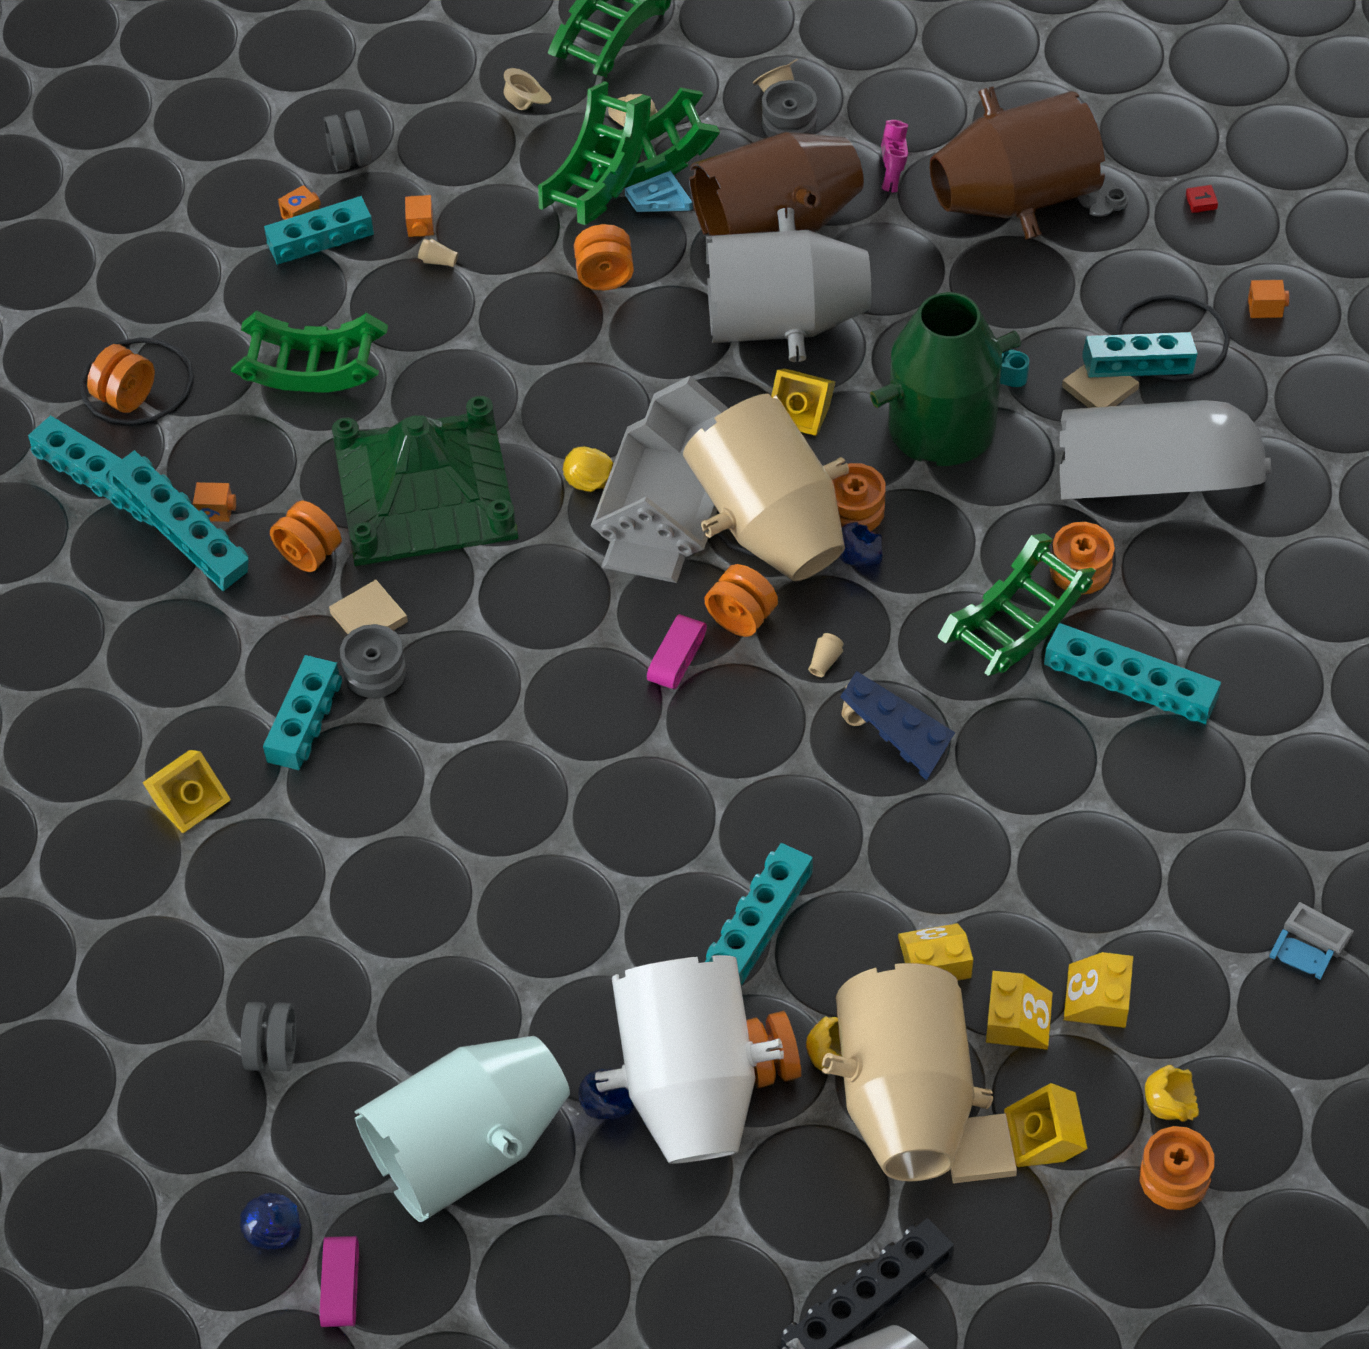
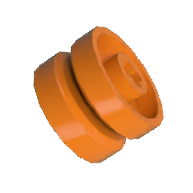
(603, 257)
(121, 378)
(860, 496)
(305, 536)
(1083, 547)
(741, 600)
(776, 1027)
(1176, 1168)

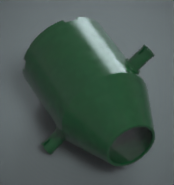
(945, 381)

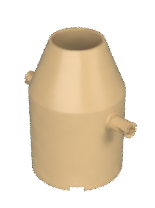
(769, 487)
(906, 1067)

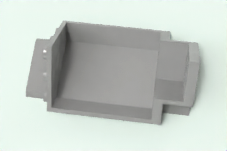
(652, 495)

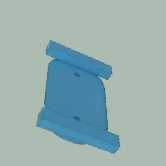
(1301, 955)

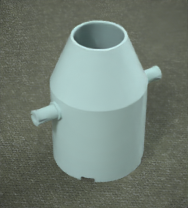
(462, 1120)

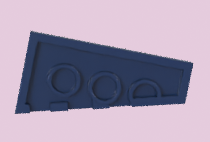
(906, 727)

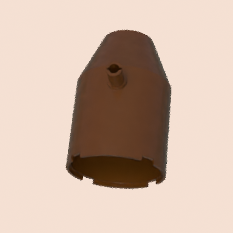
(1020, 159)
(788, 170)

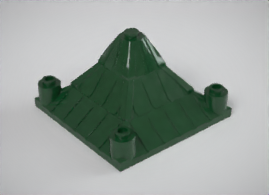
(424, 485)

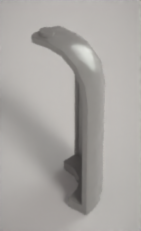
(1159, 449)

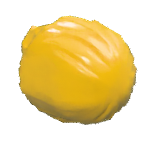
(587, 468)
(822, 1040)
(1171, 1094)

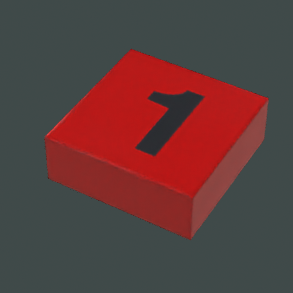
(1201, 198)

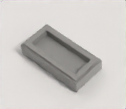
(1318, 929)

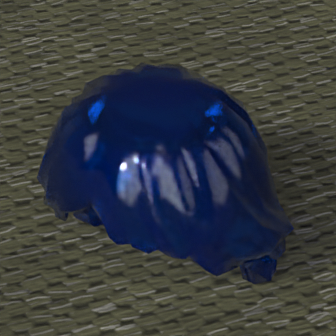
(861, 545)
(606, 1104)
(270, 1221)

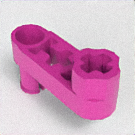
(894, 153)

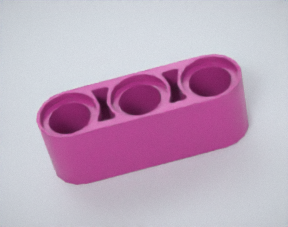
(676, 651)
(339, 1281)

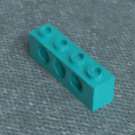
(319, 230)
(1139, 354)
(281, 745)

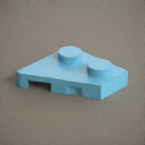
(659, 194)

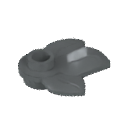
(1105, 200)

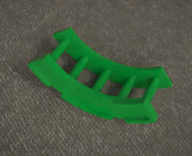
(582, 10)
(675, 158)
(619, 168)
(320, 339)
(962, 623)

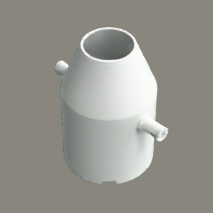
(687, 1054)

